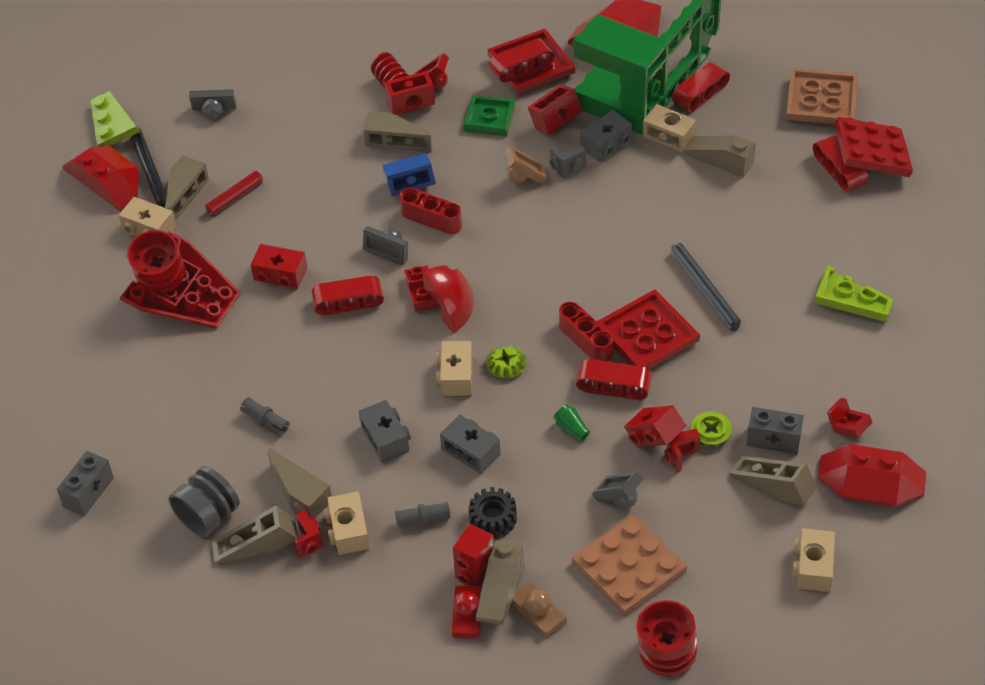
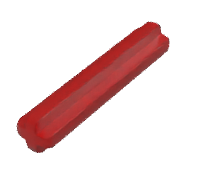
(234, 193)

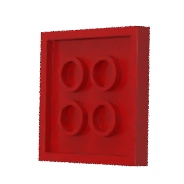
(558, 69)
(873, 146)
(649, 330)

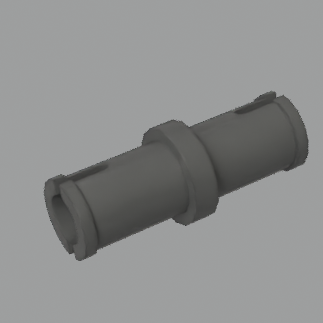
(264, 416)
(422, 514)

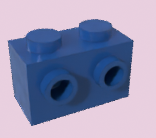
(409, 173)

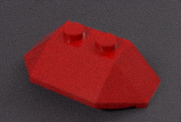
(106, 174)
(872, 475)

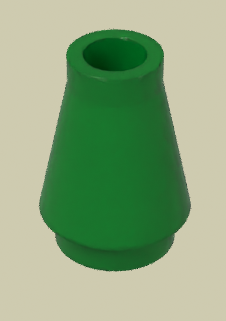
(570, 421)

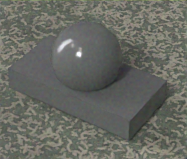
(212, 101)
(386, 244)
(619, 488)

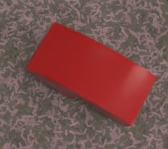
(420, 297)

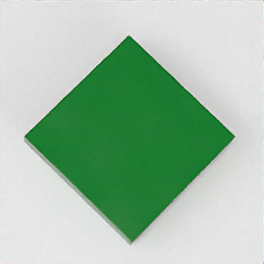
(489, 115)

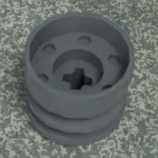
(204, 501)

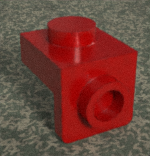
(848, 421)
(683, 444)
(311, 538)

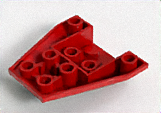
(633, 13)
(200, 298)

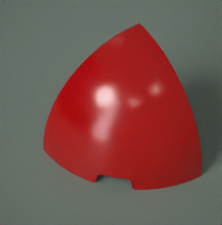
(453, 294)

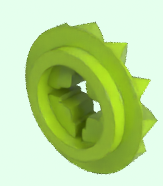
(499, 368)
(712, 420)

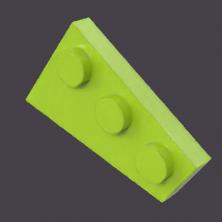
(111, 120)
(848, 296)

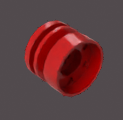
(156, 261)
(667, 638)

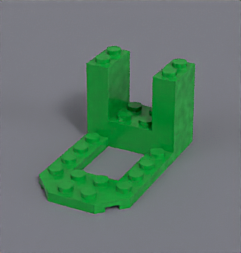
(634, 64)

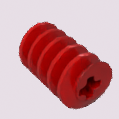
(386, 68)

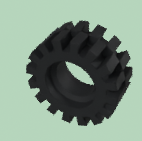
(493, 500)

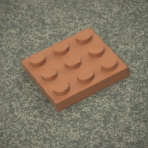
(821, 95)
(629, 565)

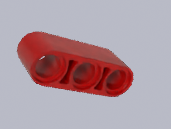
(521, 60)
(700, 87)
(830, 157)
(430, 211)
(347, 295)
(585, 332)
(614, 379)

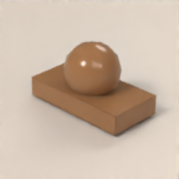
(523, 166)
(538, 609)

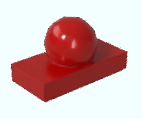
(436, 71)
(465, 610)

